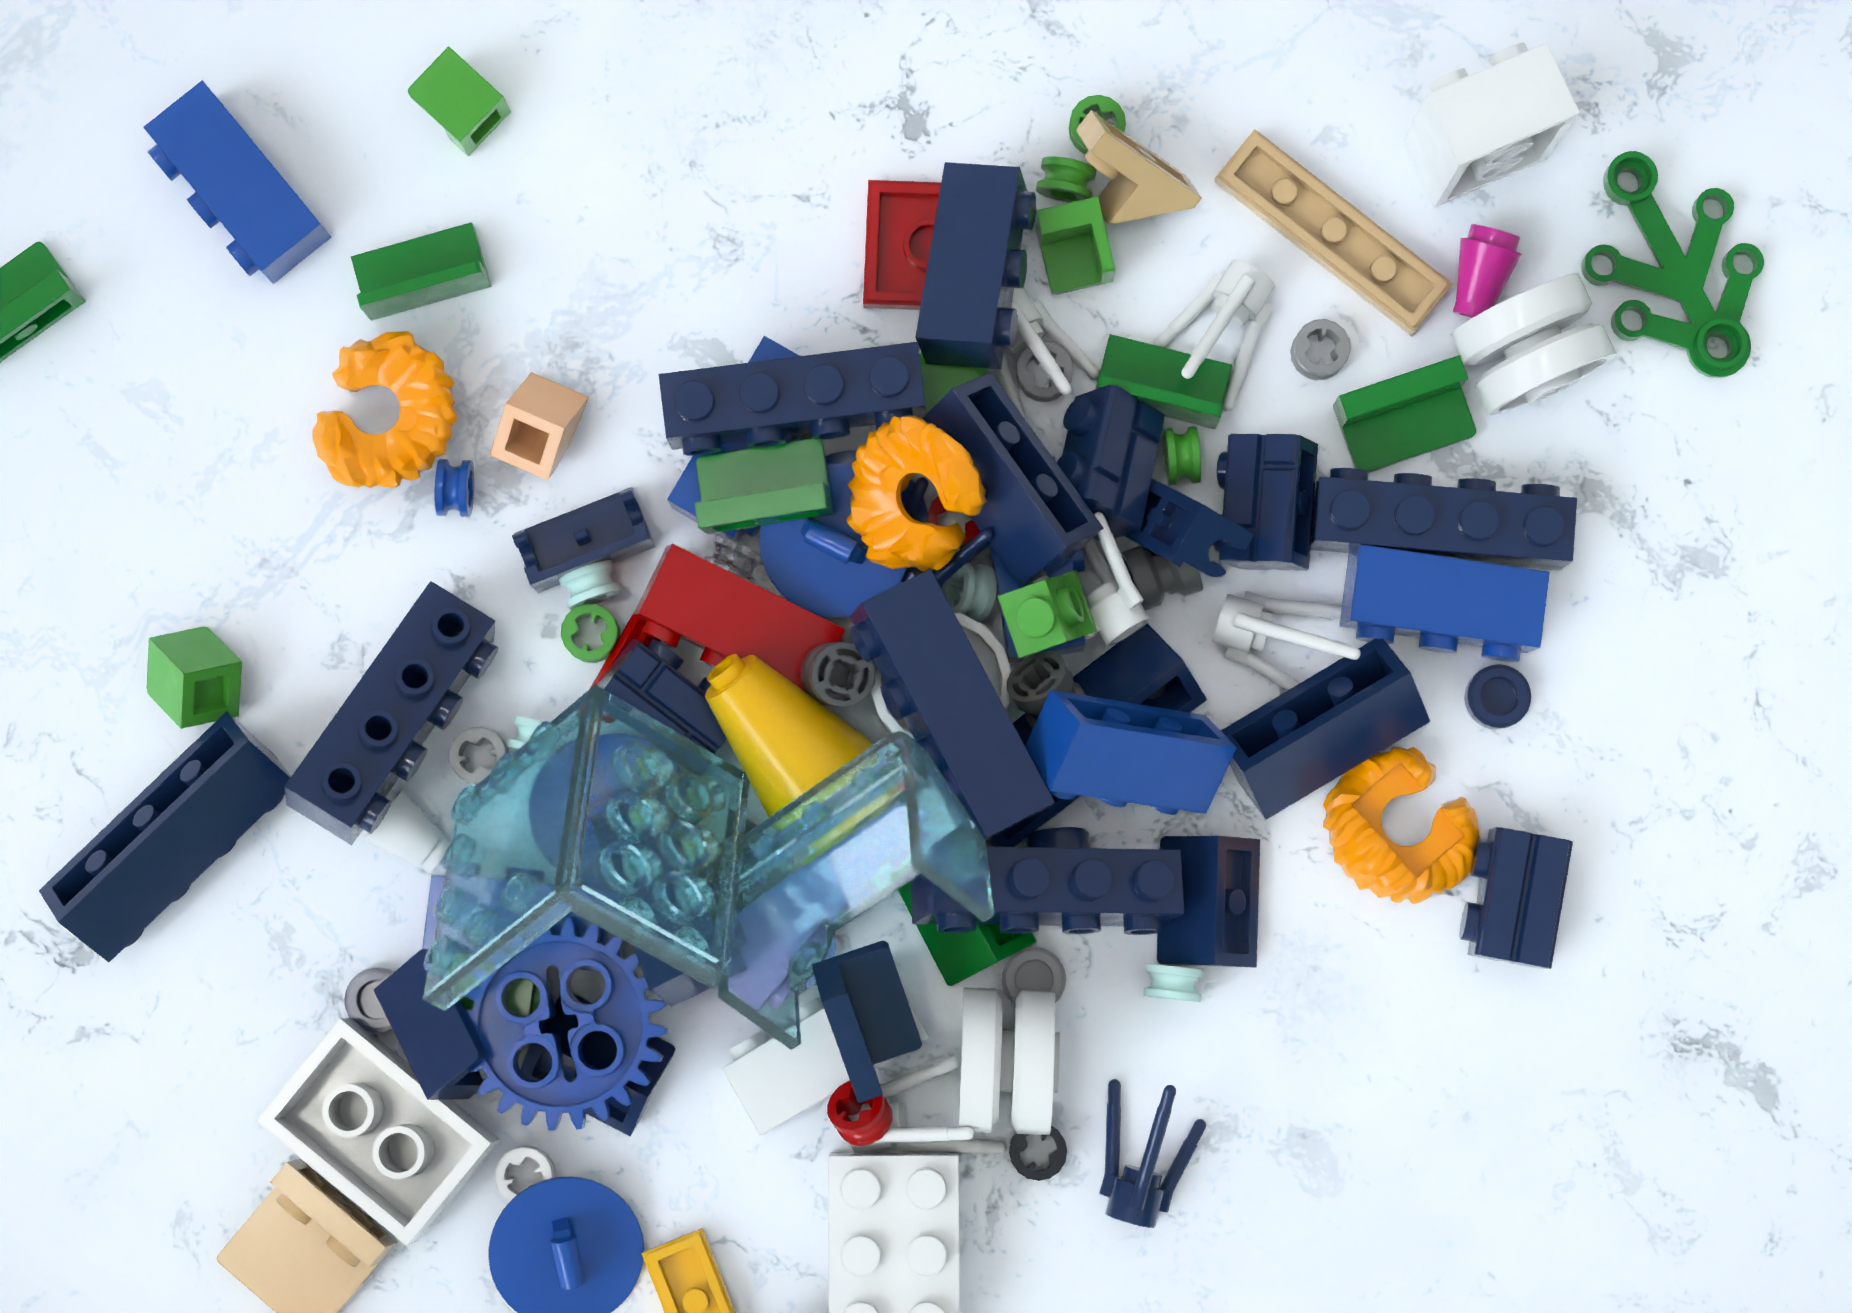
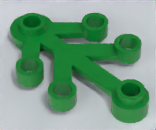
(1679, 275)

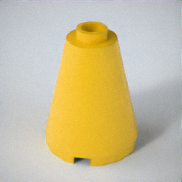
(778, 730)

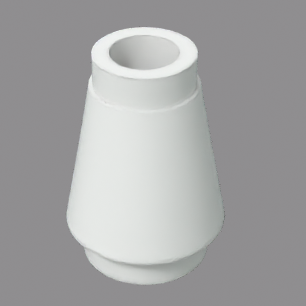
(409, 833)

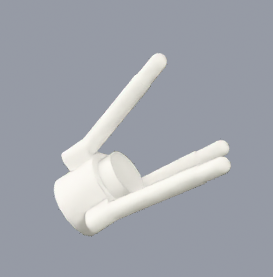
(1237, 297)
(1031, 322)
(1117, 602)
(1247, 626)
(924, 1138)

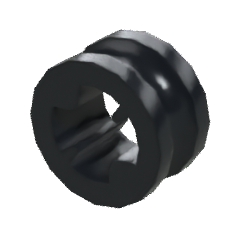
(1056, 1157)

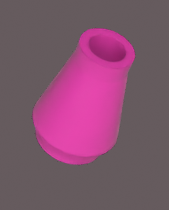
(1484, 268)

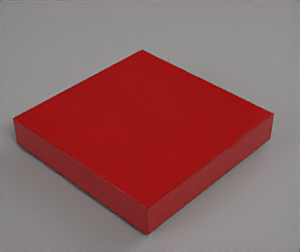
(898, 242)

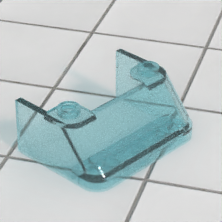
(834, 859)

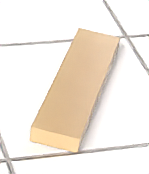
(1333, 232)

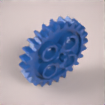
(620, 1012)

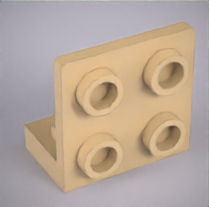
(305, 1245)

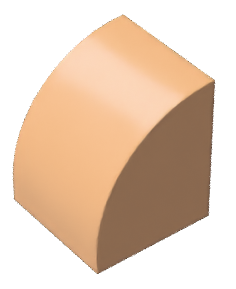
(538, 425)

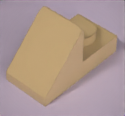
(1140, 180)

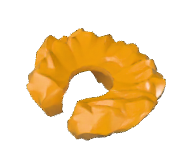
(423, 420)
(884, 471)
(1374, 860)

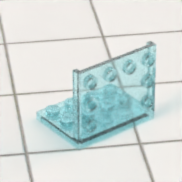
(597, 822)

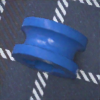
(454, 488)

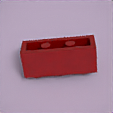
(728, 615)

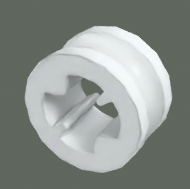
(517, 1157)

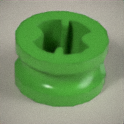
(1104, 106)
(1065, 179)
(1182, 455)
(570, 629)

